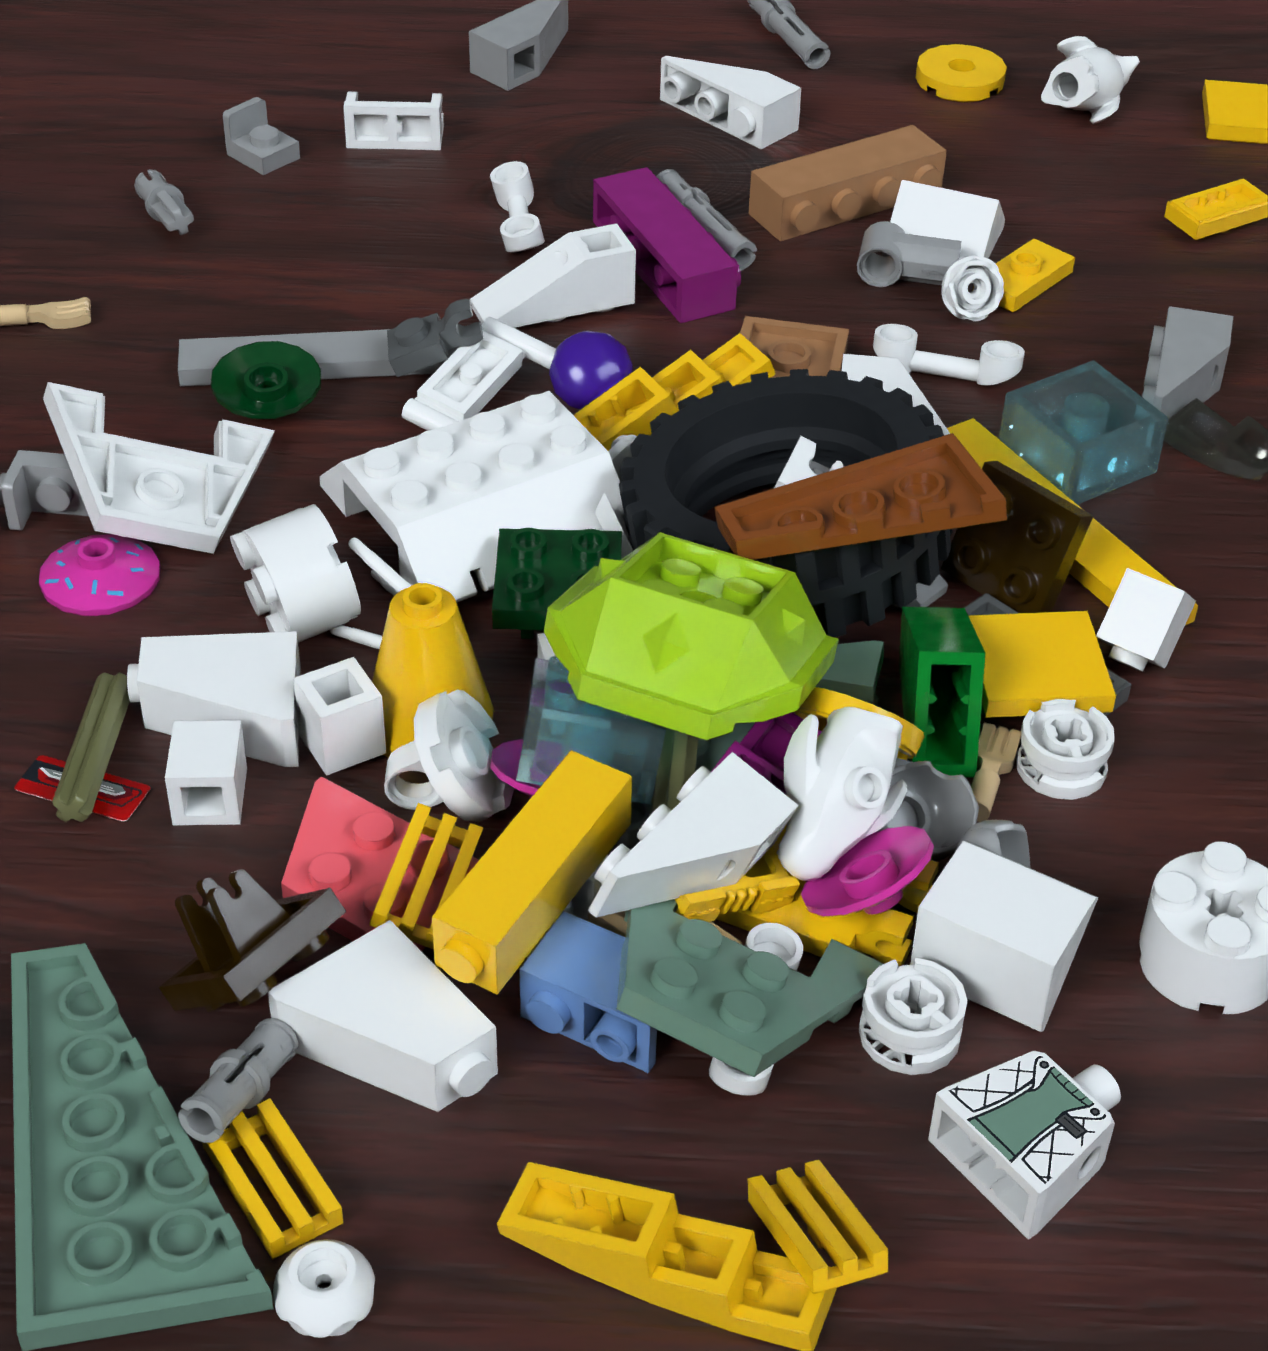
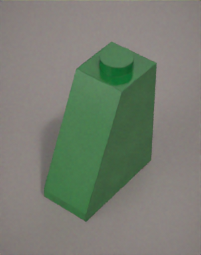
(942, 685)

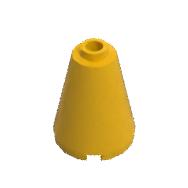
(421, 656)

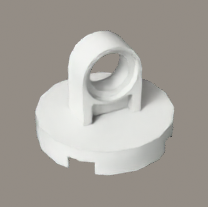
(454, 754)

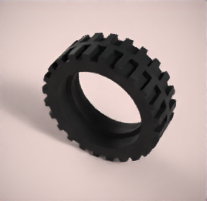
(745, 439)

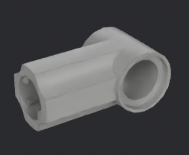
(910, 258)

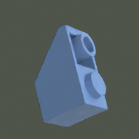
(573, 991)

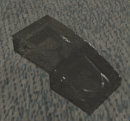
(1217, 443)

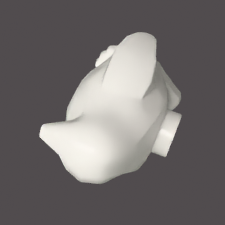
(1088, 78)
(838, 787)

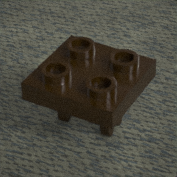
(1026, 555)
(245, 940)

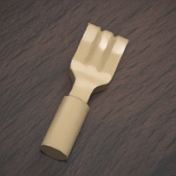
(53, 314)
(995, 757)

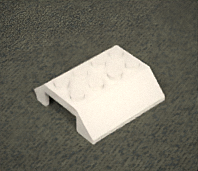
(462, 482)

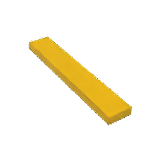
(1101, 556)

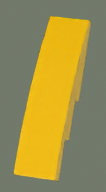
(641, 398)
(669, 1259)

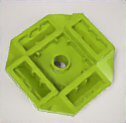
(690, 638)

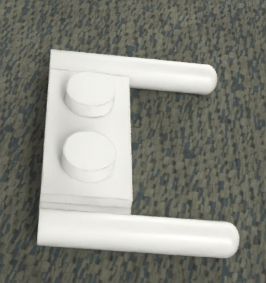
(474, 376)

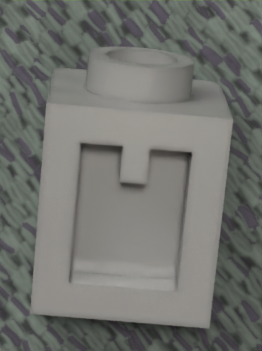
(254, 141)
(39, 484)

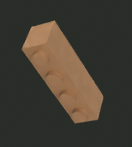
(842, 181)

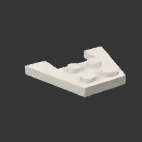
(150, 487)

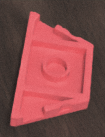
(351, 850)

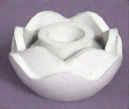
(986, 293)
(330, 1309)

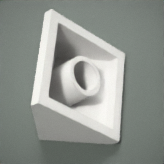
(949, 215)
(1002, 932)

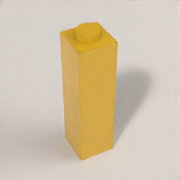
(531, 872)

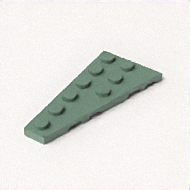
(107, 1184)

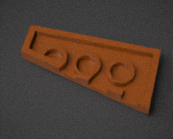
(876, 499)

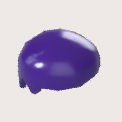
(588, 367)

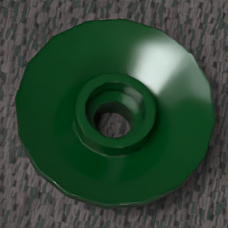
(266, 380)

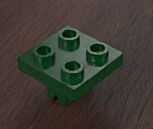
(539, 567)

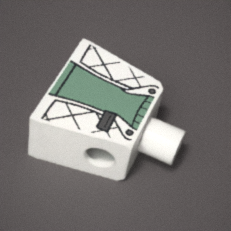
(1027, 1134)

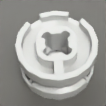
(1065, 749)
(928, 1034)

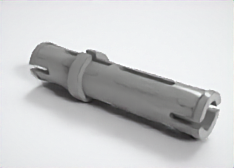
(781, 18)
(711, 220)

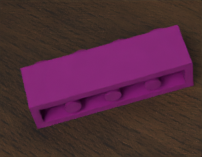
(672, 248)

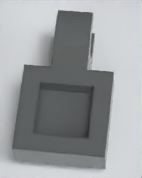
(425, 340)

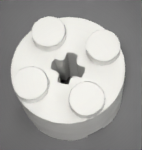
(297, 574)
(1208, 930)

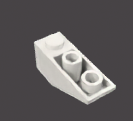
(732, 98)
(568, 278)
(701, 844)

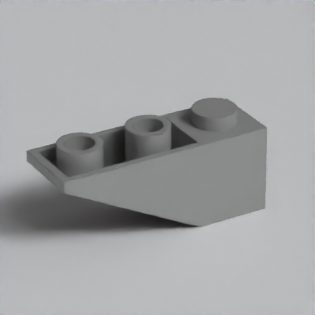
(518, 43)
(1186, 358)

